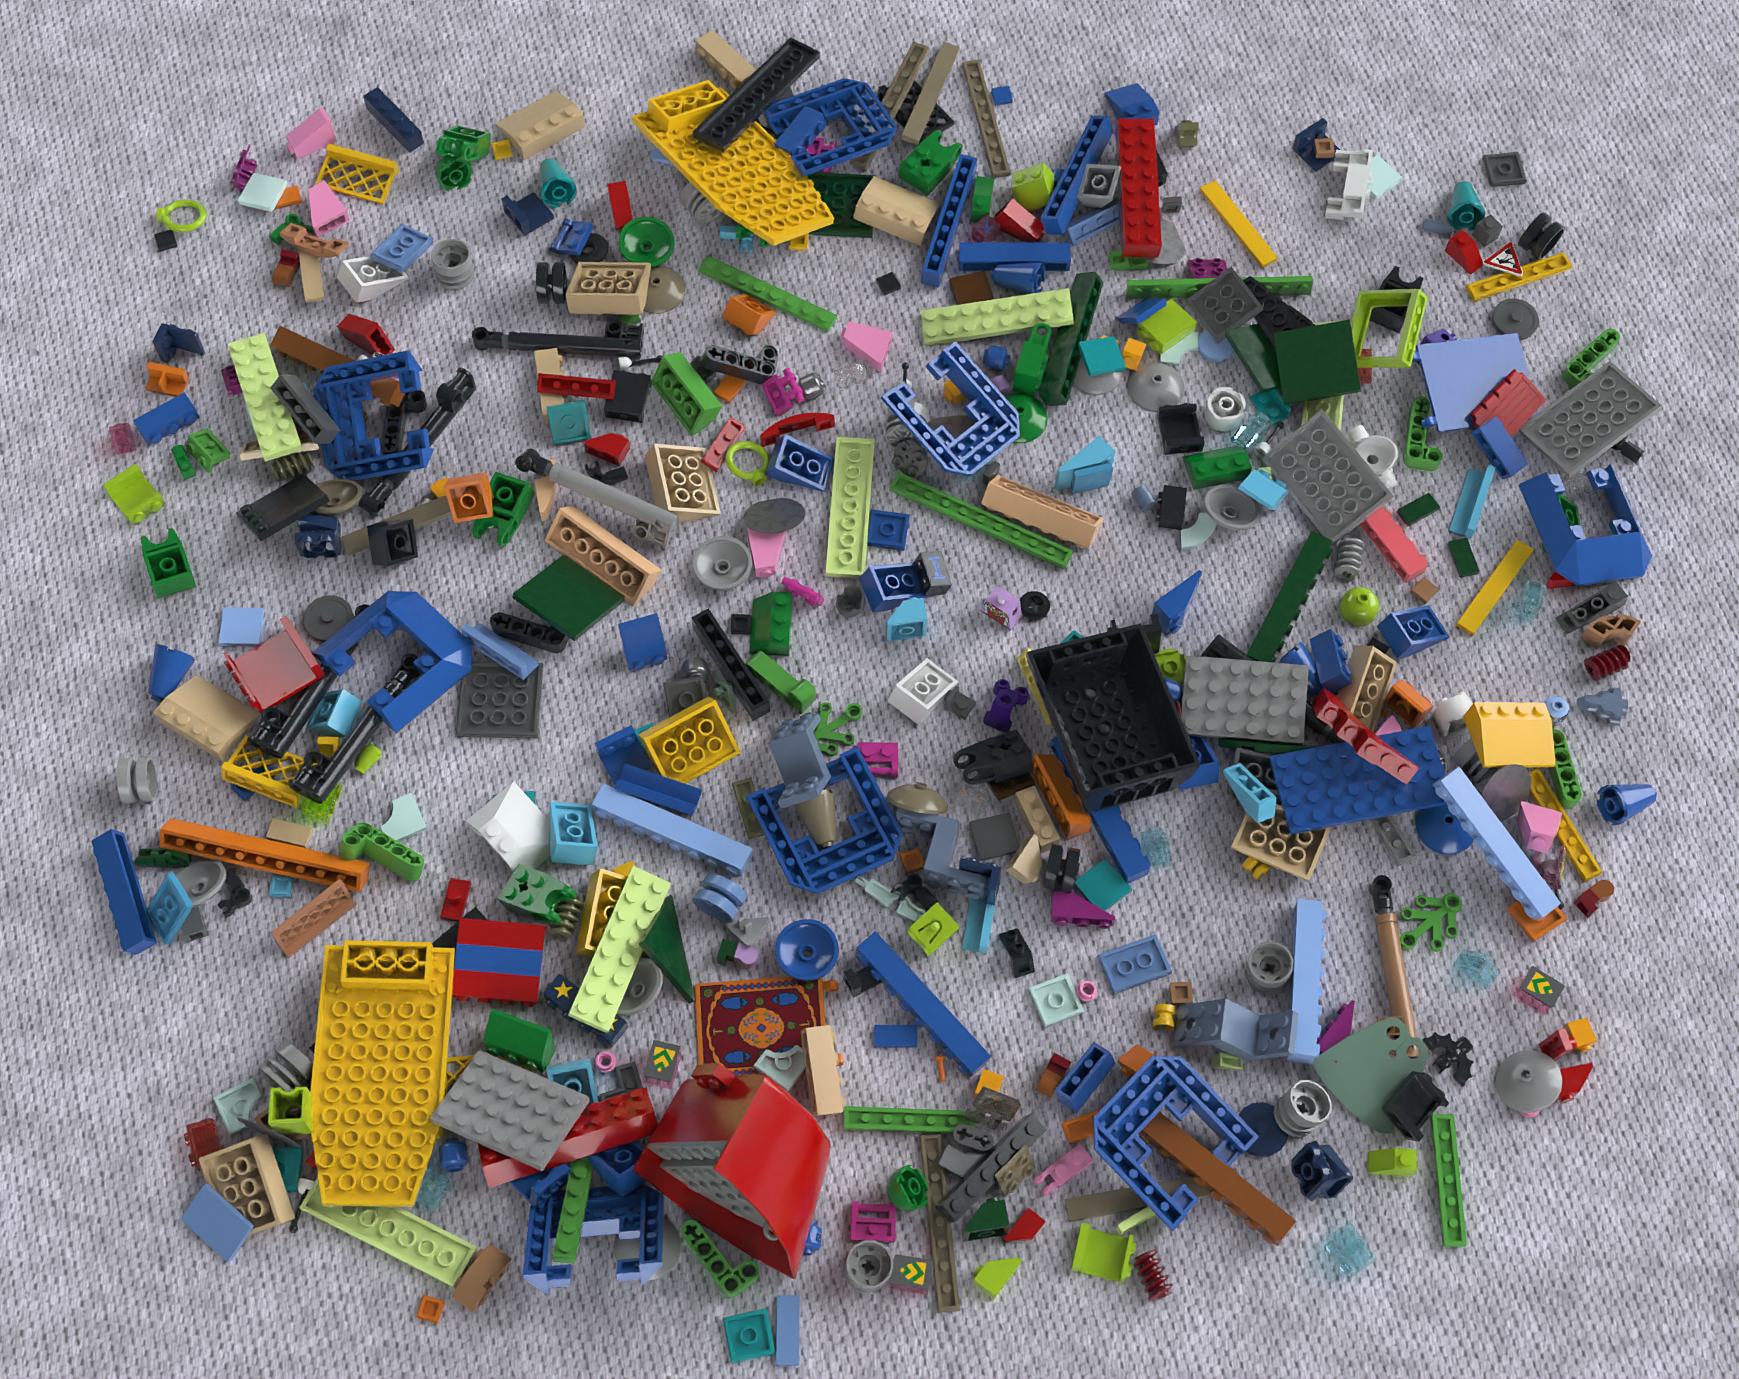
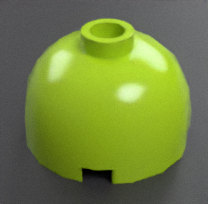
(1359, 606)

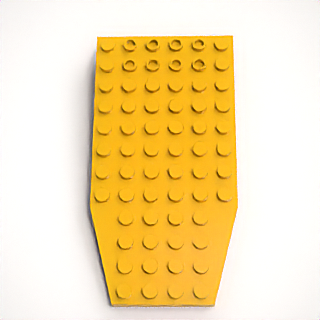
(748, 180)
(379, 1068)

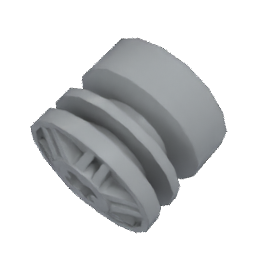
(698, 205)
(452, 264)
(896, 429)
(1468, 755)
(1275, 958)
(287, 1068)
(1302, 1108)
(879, 1259)

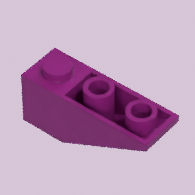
(1075, 910)
(1337, 1029)

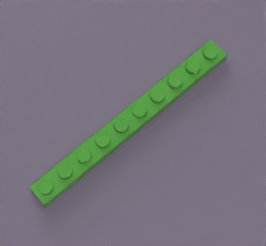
(1187, 287)
(981, 520)

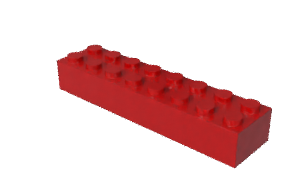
(1138, 188)
(597, 1129)

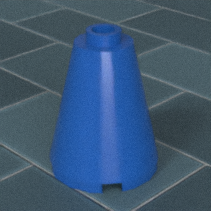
(1021, 277)
(1302, 657)
(167, 671)
(1624, 801)

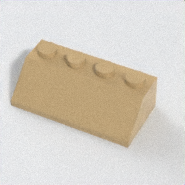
(1369, 684)

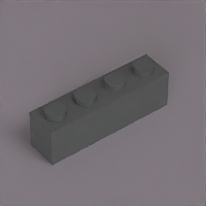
(305, 409)

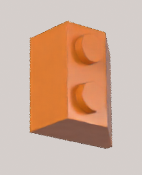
(747, 314)
(469, 497)
(1408, 703)

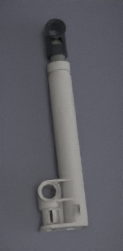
(650, 521)

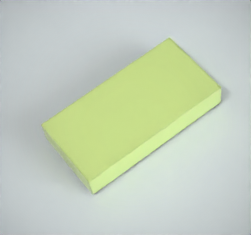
(1134, 1221)

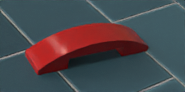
(796, 422)

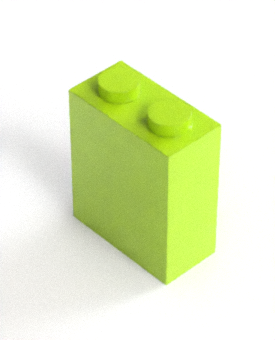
(1166, 327)

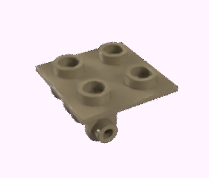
(1014, 1171)

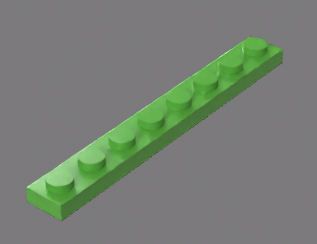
(767, 293)

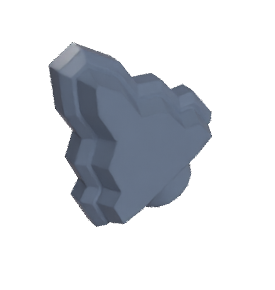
(1605, 705)

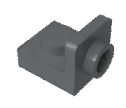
(958, 703)

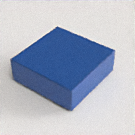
(1001, 95)

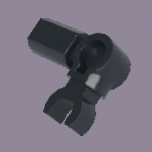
(1628, 450)
(610, 477)
(913, 885)
(241, 896)

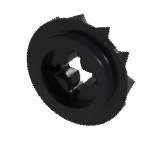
(1039, 599)

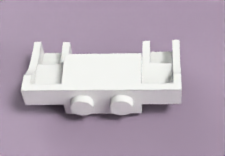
(1357, 167)

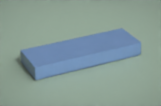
(788, 1330)

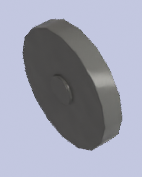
(1515, 317)
(327, 616)

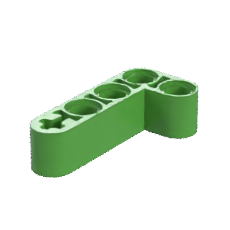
(1586, 360)
(1421, 453)
(795, 693)
(1566, 770)
(382, 849)
(713, 1257)

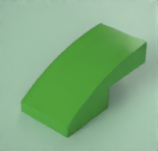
(1121, 263)

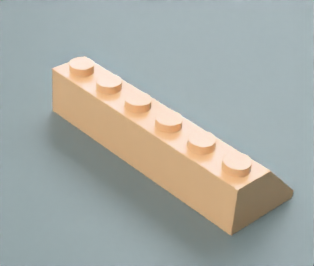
(1042, 511)
(602, 554)

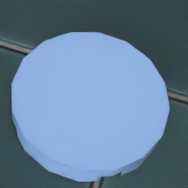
(1212, 350)

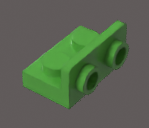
(206, 449)

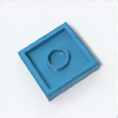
(1091, 478)

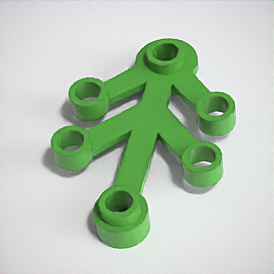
(825, 731)
(1432, 919)

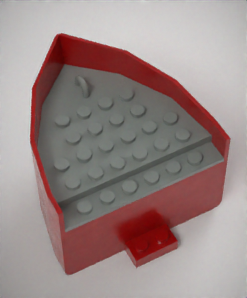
(741, 1162)

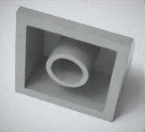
(1098, 185)

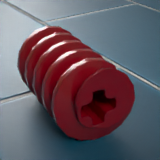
(1607, 662)
(1153, 1276)

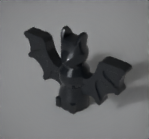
(1454, 1052)

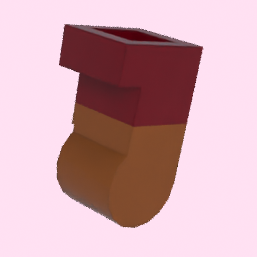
(286, 268)
(1597, 893)
(1053, 1075)

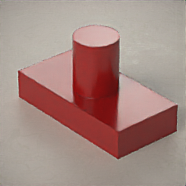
(455, 899)
(1558, 1044)

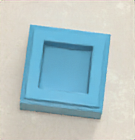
(281, 886)

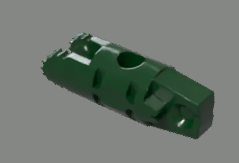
(162, 858)

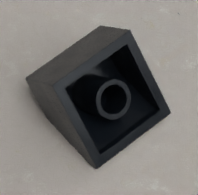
(392, 542)

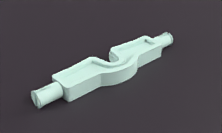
(885, 897)

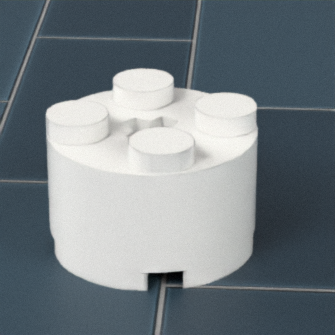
(1224, 409)
(1450, 714)

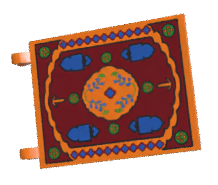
(754, 1015)

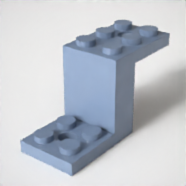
(799, 760)
(941, 851)
(1235, 1029)

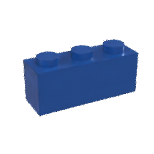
(801, 131)
(166, 419)
(1499, 448)
(1330, 661)
(1085, 1077)

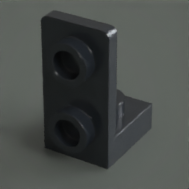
(1018, 951)
(859, 981)

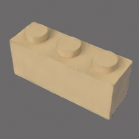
(1036, 818)

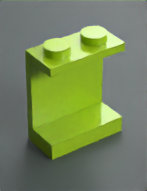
(134, 494)
(1103, 1254)

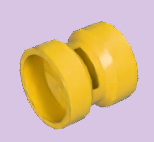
(1255, 867)
(1163, 1016)

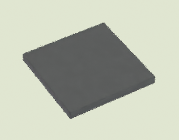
(499, 702)

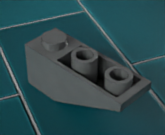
(1598, 605)

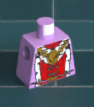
(1002, 608)

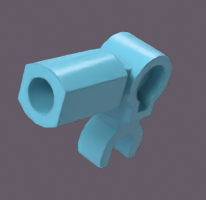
(729, 232)

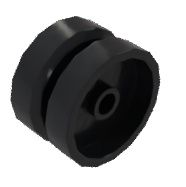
(1541, 236)
(550, 282)
(1066, 869)

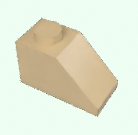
(1026, 861)

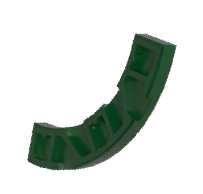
(1262, 746)

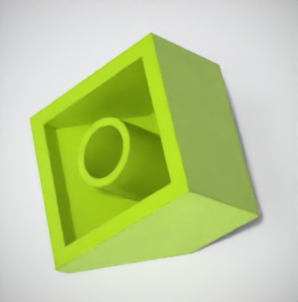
(1033, 186)

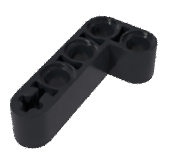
(716, 359)
(397, 425)
(530, 629)

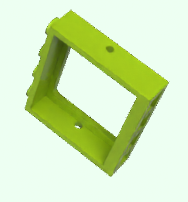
(1366, 301)

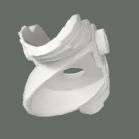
(1380, 449)

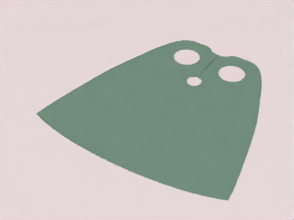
(1366, 1073)

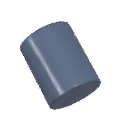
(1144, 498)

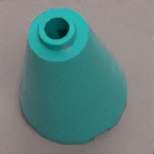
(555, 184)
(1465, 207)

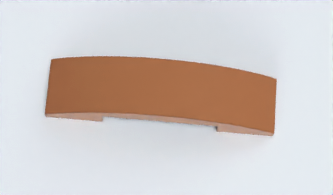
(315, 246)

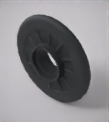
(599, 251)

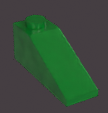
(981, 198)

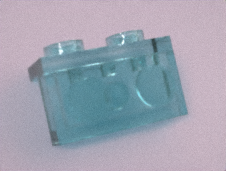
(433, 1189)

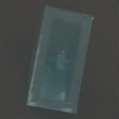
(1157, 848)
(1477, 966)

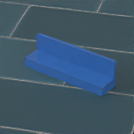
(658, 789)

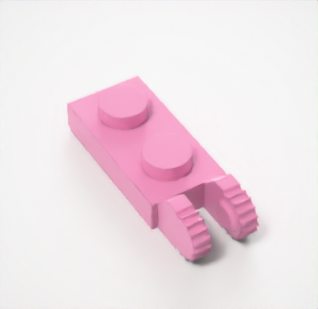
(1064, 1168)

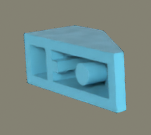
(1252, 794)

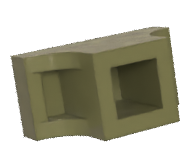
(1187, 133)

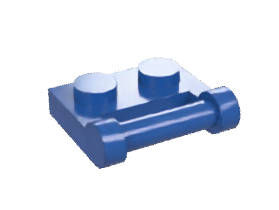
(576, 239)

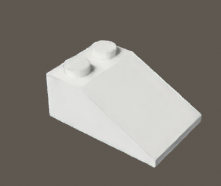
(368, 278)
(921, 691)

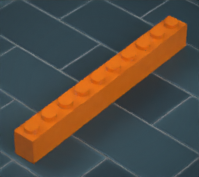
(263, 854)

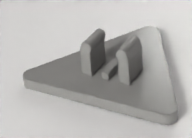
(747, 929)

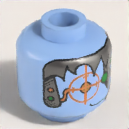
(1557, 709)

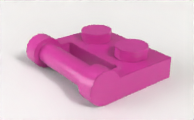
(880, 754)
(873, 1228)

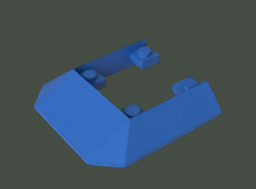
(844, 98)
(341, 394)
(992, 413)
(1570, 553)
(442, 665)
(874, 829)
(1178, 1088)
(607, 1213)

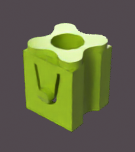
(933, 929)
(282, 1103)

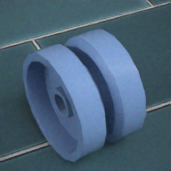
(719, 898)

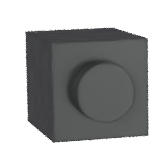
(1487, 230)
(194, 925)

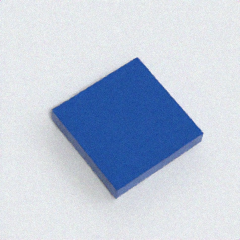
(1142, 310)
(888, 529)

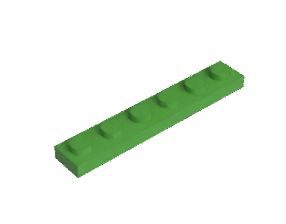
(904, 1120)
(1448, 1180)
(573, 1211)

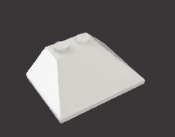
(513, 828)

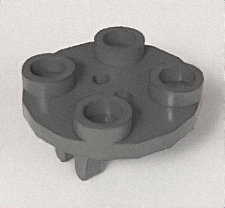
(915, 462)

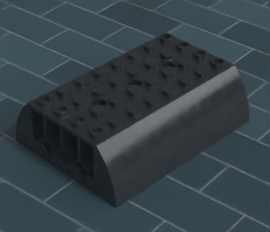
(1130, 700)

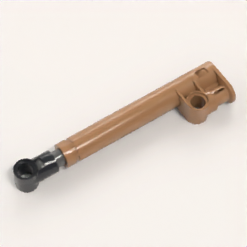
(1393, 963)

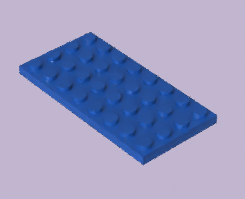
(1339, 787)

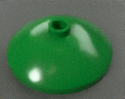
(646, 233)
(1032, 419)

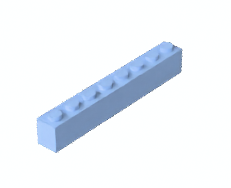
(672, 829)
(1496, 844)
(1305, 977)

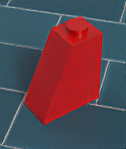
(619, 204)
(1019, 223)
(365, 334)

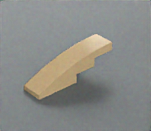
(311, 277)

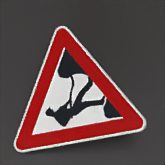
(1505, 260)

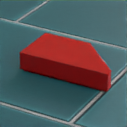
(1025, 1227)

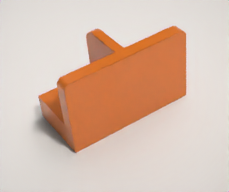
(166, 379)

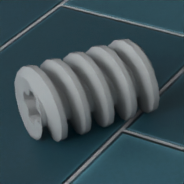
(1349, 558)

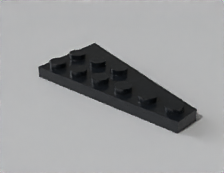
(1276, 314)

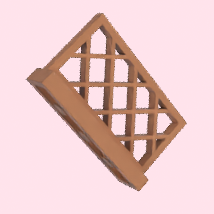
(313, 918)

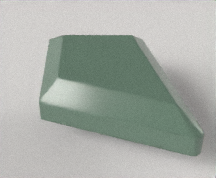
(724, 692)

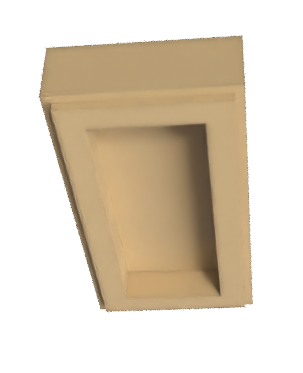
(289, 833)

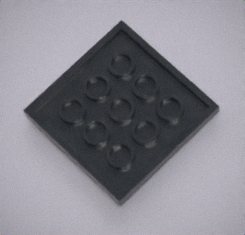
(282, 507)

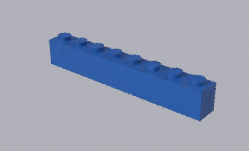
(1064, 198)
(949, 221)
(1112, 831)
(922, 1004)

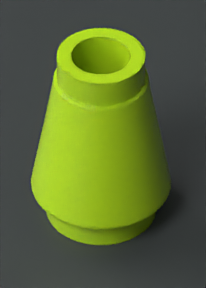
(368, 758)

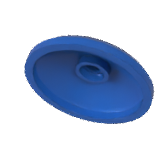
(1440, 835)
(802, 937)

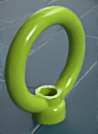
(164, 215)
(756, 476)

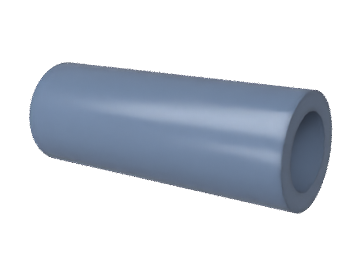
(1437, 227)

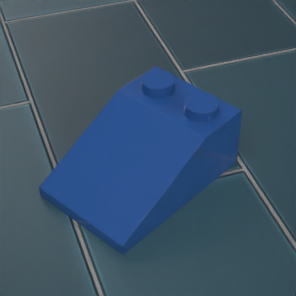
(1132, 103)
(800, 464)
(890, 585)
(1174, 604)
(1412, 631)
(642, 642)
(1209, 766)
(617, 1165)

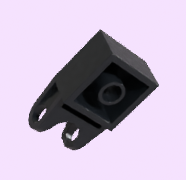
(1393, 316)
(996, 758)

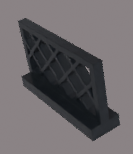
(904, 112)

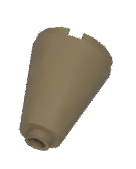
(819, 818)

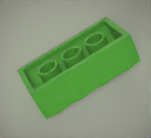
(685, 393)

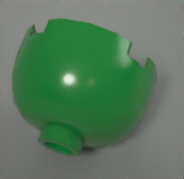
(452, 169)
(907, 1189)

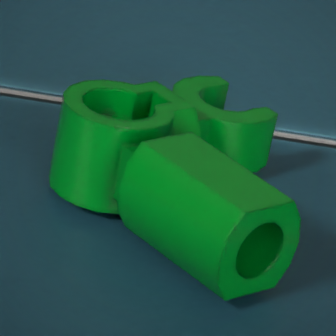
(290, 218)
(183, 462)

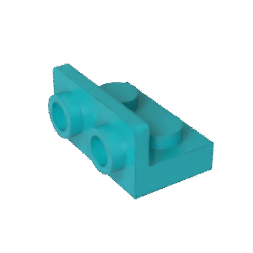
(1272, 405)

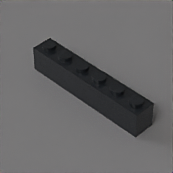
(730, 664)
(982, 1175)

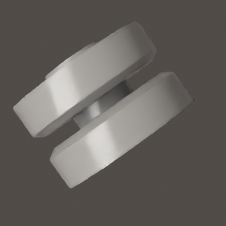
(137, 779)

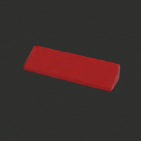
(576, 386)

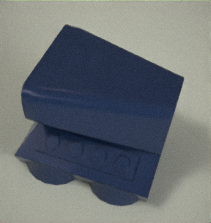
(318, 536)
(1320, 1171)

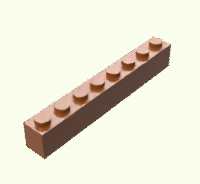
(319, 357)
(1218, 1178)

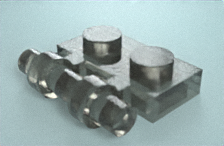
(995, 1104)

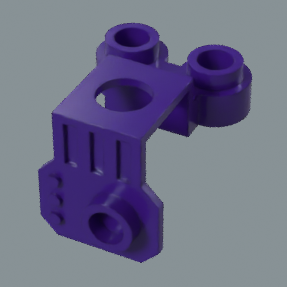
(1000, 712)

